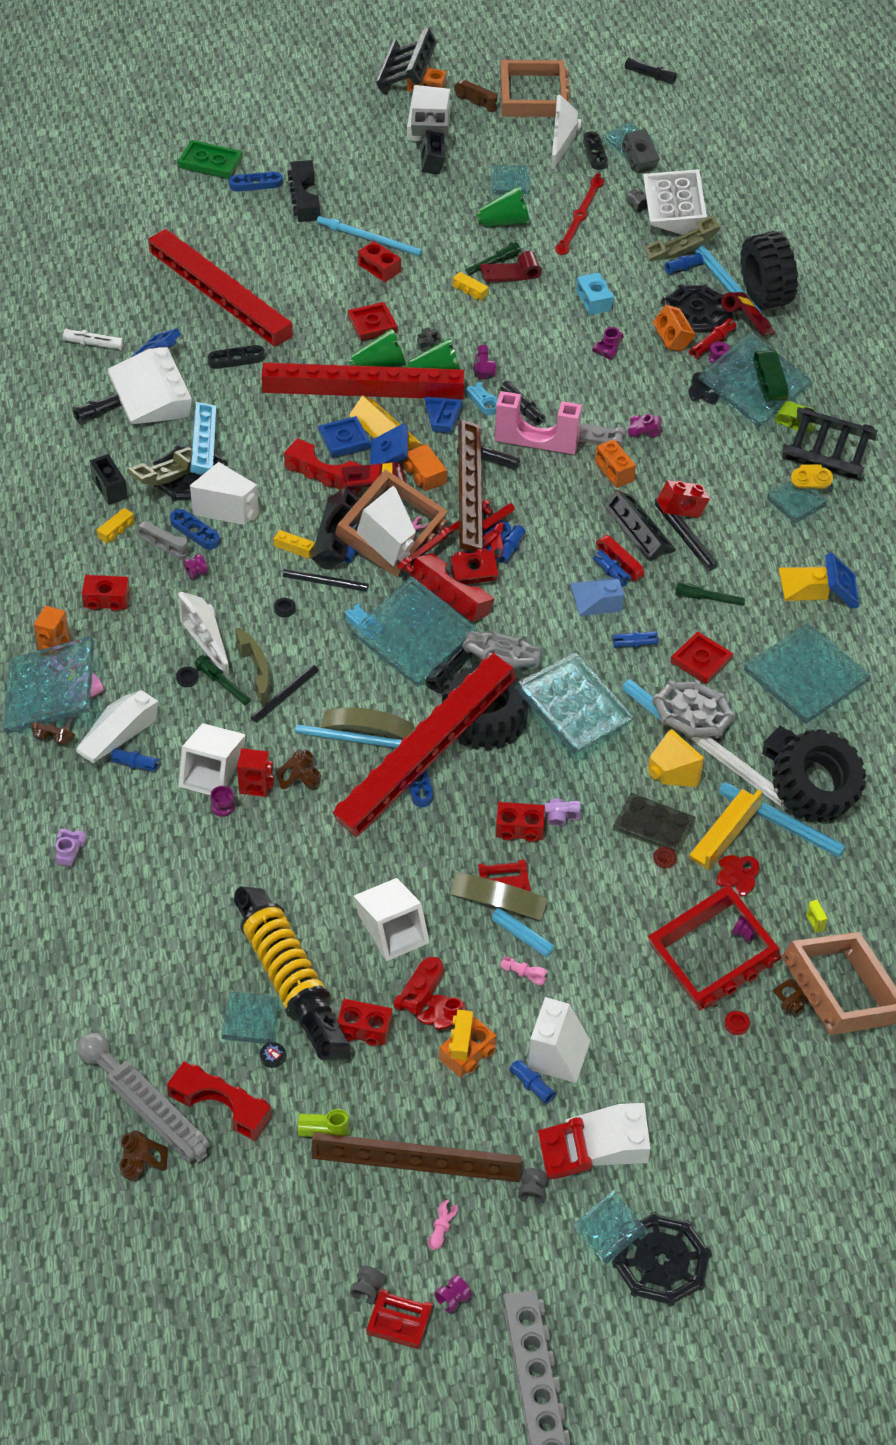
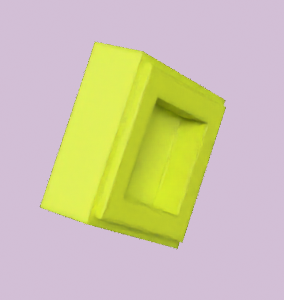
(816, 916)

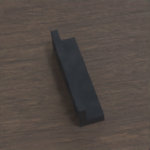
(638, 525)

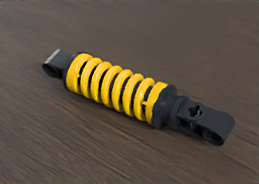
(290, 972)

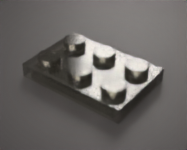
(654, 823)

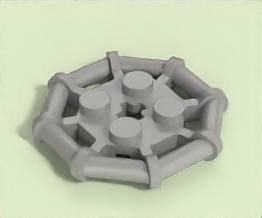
(510, 649)
(704, 709)

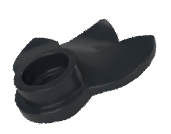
(699, 389)

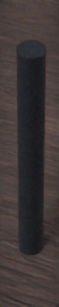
(325, 580)
(286, 692)

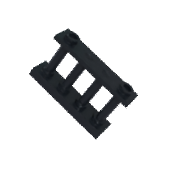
(414, 68)
(833, 463)

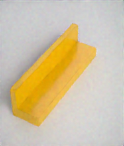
(377, 420)
(726, 828)

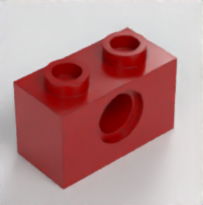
(683, 499)
(482, 558)
(105, 592)

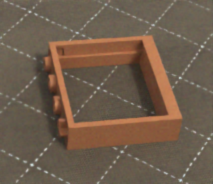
(532, 108)
(387, 480)
(821, 998)

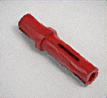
(718, 334)

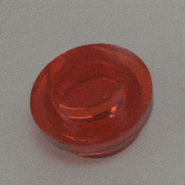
(664, 857)

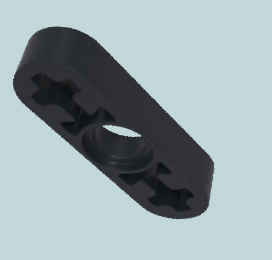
(597, 145)
(240, 351)

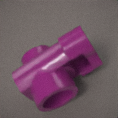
(609, 343)
(482, 366)
(647, 424)

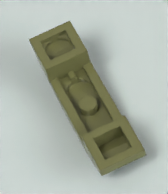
(686, 243)
(165, 471)
(249, 647)
(367, 721)
(499, 895)

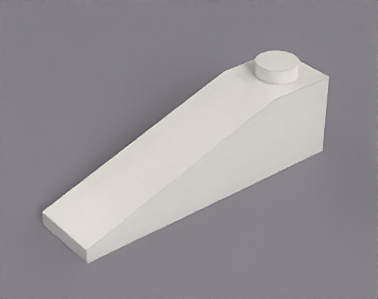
(565, 129)
(201, 623)
(118, 724)

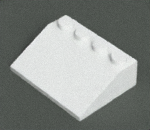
(675, 200)
(151, 387)

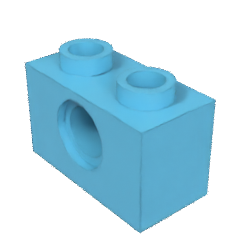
(594, 293)

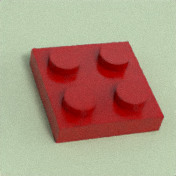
(372, 320)
(701, 657)

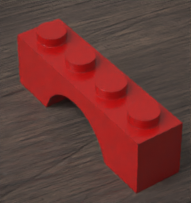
(302, 458)
(467, 600)
(194, 1085)

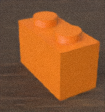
(425, 468)

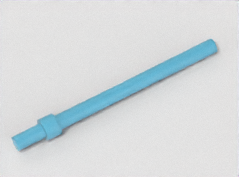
(336, 225)
(347, 736)

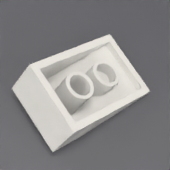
(614, 1135)

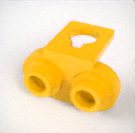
(811, 477)

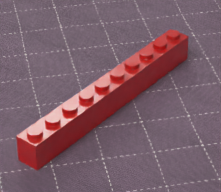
(220, 287)
(362, 380)
(424, 745)

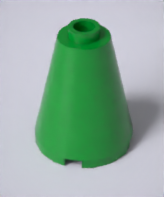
(504, 210)
(380, 352)
(439, 357)

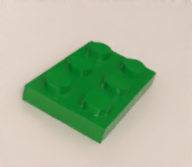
(210, 159)

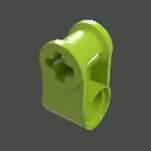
(788, 416)

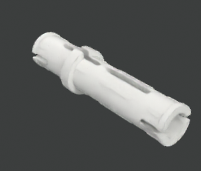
(86, 338)

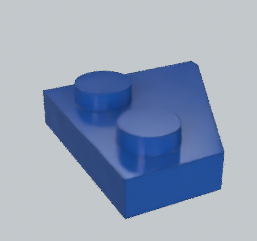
(163, 339)
(443, 413)

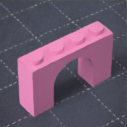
(513, 429)

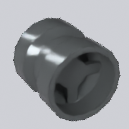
(637, 199)
(533, 1183)
(368, 1282)

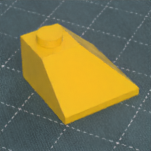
(804, 583)
(675, 762)

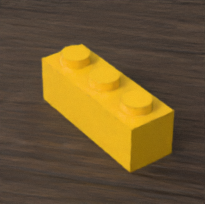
(470, 286)
(115, 525)
(294, 544)
(461, 1035)

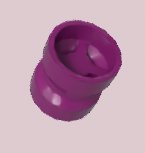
(222, 801)
(453, 1293)

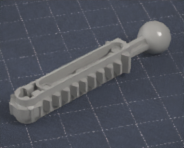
(145, 1099)

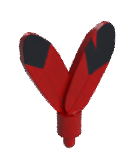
(494, 538)

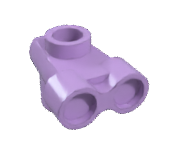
(558, 811)
(68, 846)

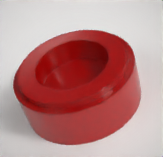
(737, 1022)

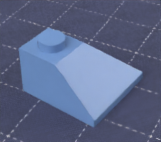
(598, 596)

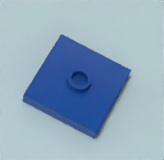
(344, 437)
(390, 446)
(842, 580)

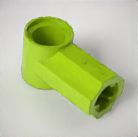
(335, 1123)

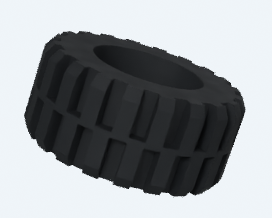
(769, 270)
(493, 727)
(801, 793)

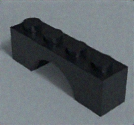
(300, 178)
(328, 548)

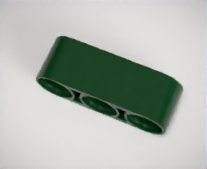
(770, 375)

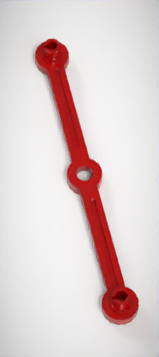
(563, 246)
(405, 564)

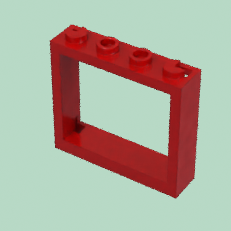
(694, 918)

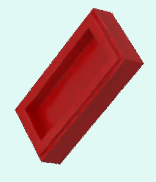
(497, 516)

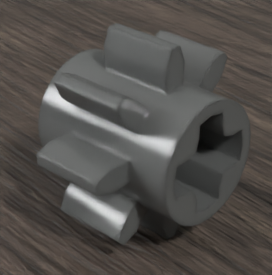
(428, 338)

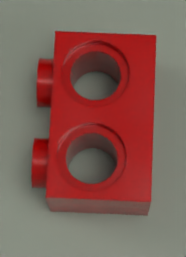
(379, 261)
(254, 772)
(520, 821)
(365, 1017)

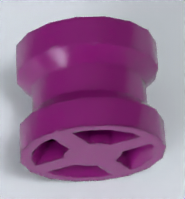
(717, 350)
(195, 566)
(744, 930)

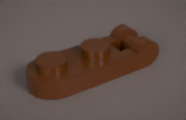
(476, 95)

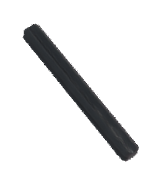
(690, 539)

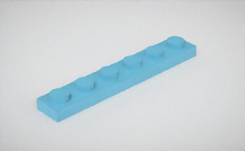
(203, 438)

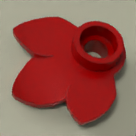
(734, 873)
(441, 1011)

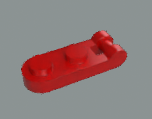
(420, 986)

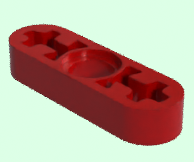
(617, 552)

